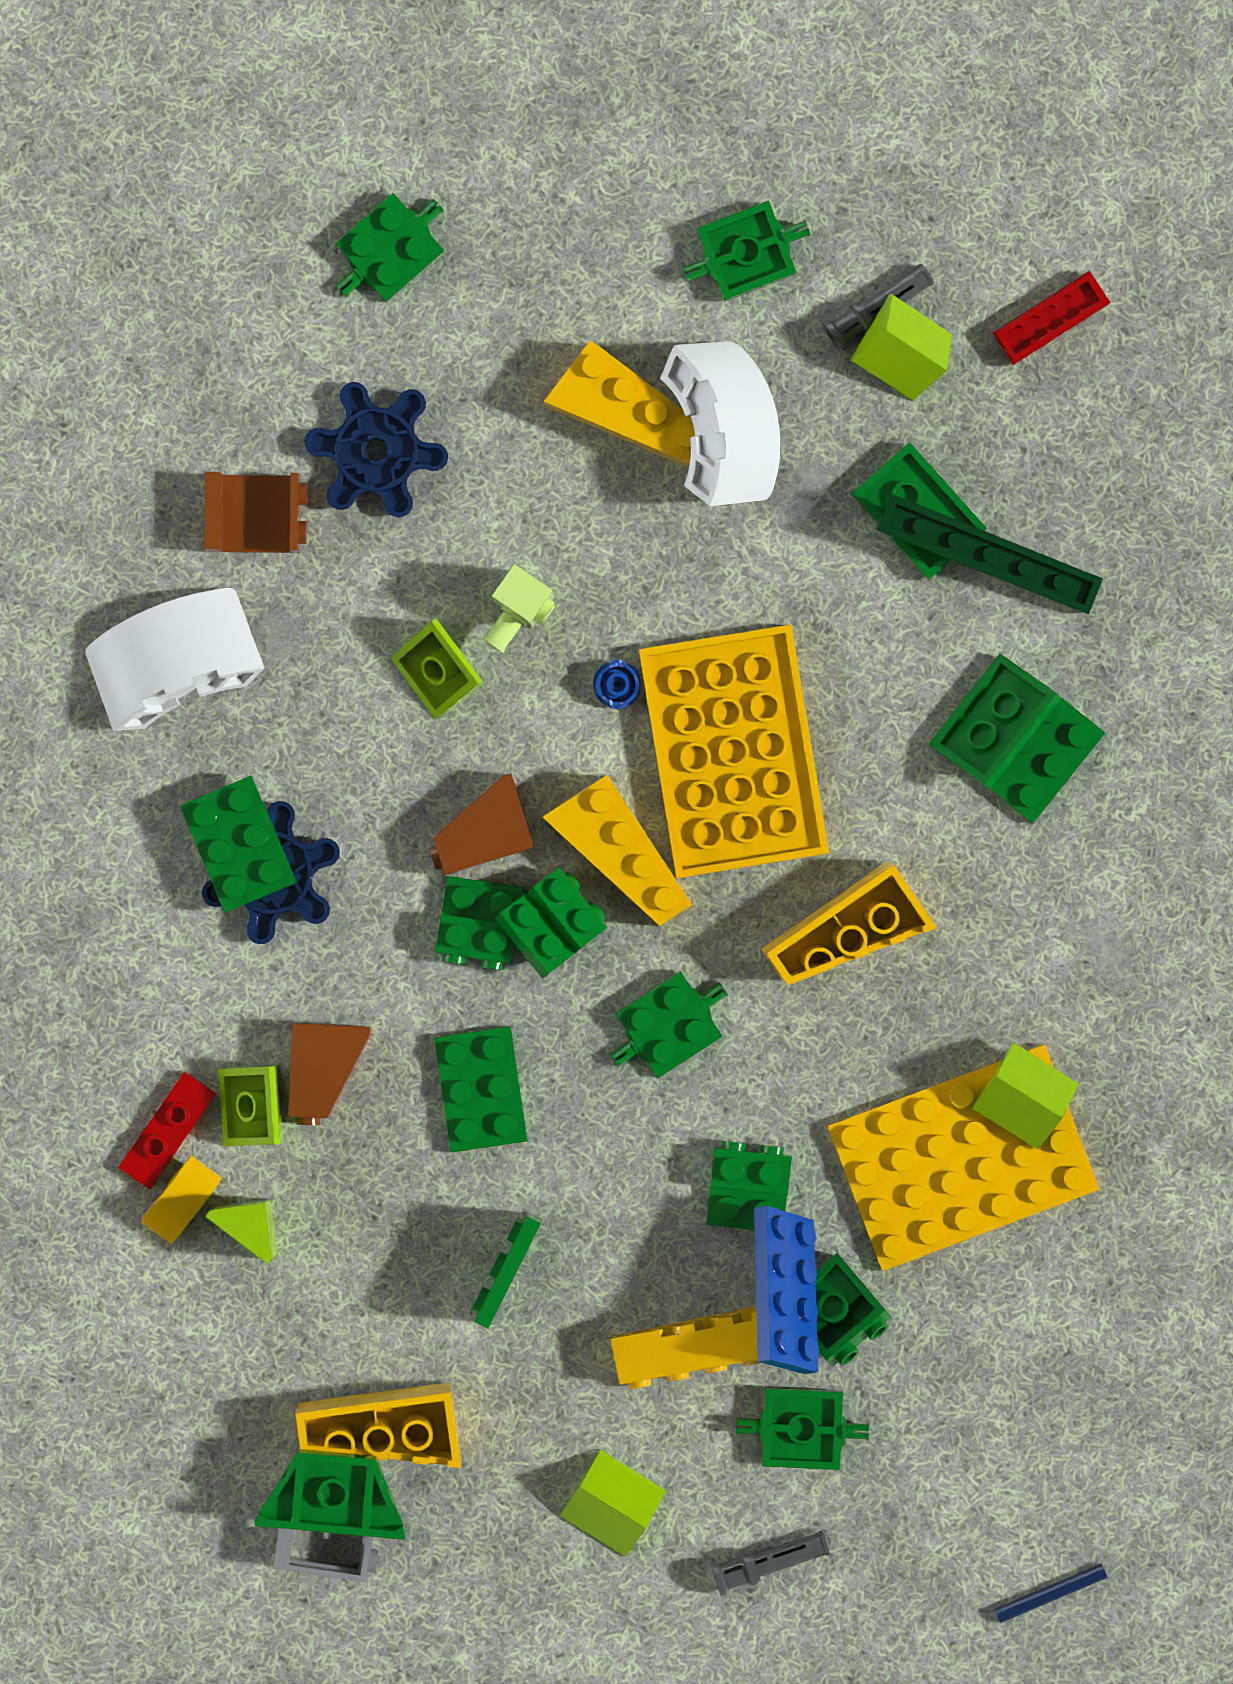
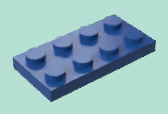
(786, 1290)

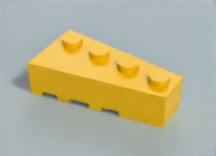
(621, 403)
(613, 841)
(850, 926)
(686, 1347)
(390, 1424)

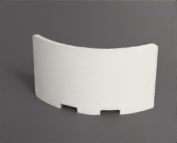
(732, 419)
(171, 652)

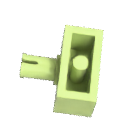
(522, 603)

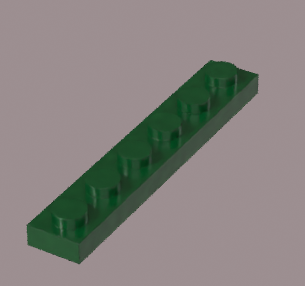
(988, 553)

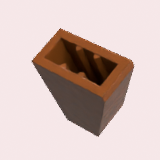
(484, 831)
(321, 1067)

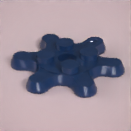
(368, 423)
(300, 897)

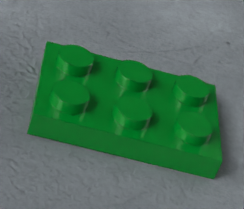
(915, 480)
(994, 721)
(1047, 760)
(238, 844)
(480, 1089)
(505, 1269)

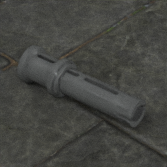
(862, 315)
(751, 1567)

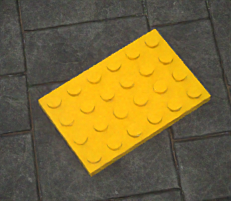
(733, 751)
(943, 1173)

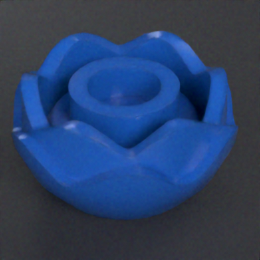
(629, 684)

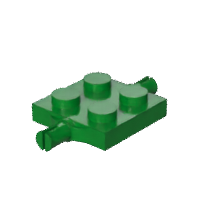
(389, 247)
(746, 251)
(669, 1024)
(802, 1428)

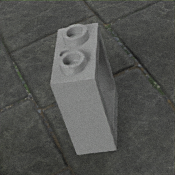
(284, 1561)

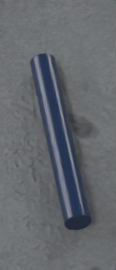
(1050, 1593)

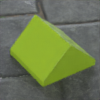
(904, 349)
(436, 669)
(1026, 1096)
(250, 1106)
(250, 1225)
(613, 1503)

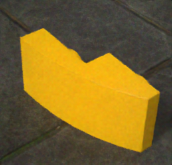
(181, 1199)

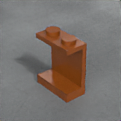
(254, 513)

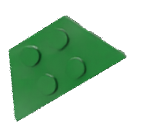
(333, 1496)

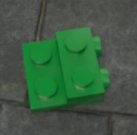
(552, 921)
(469, 924)
(745, 1182)
(845, 1312)

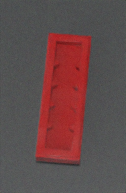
(1050, 318)
(167, 1130)

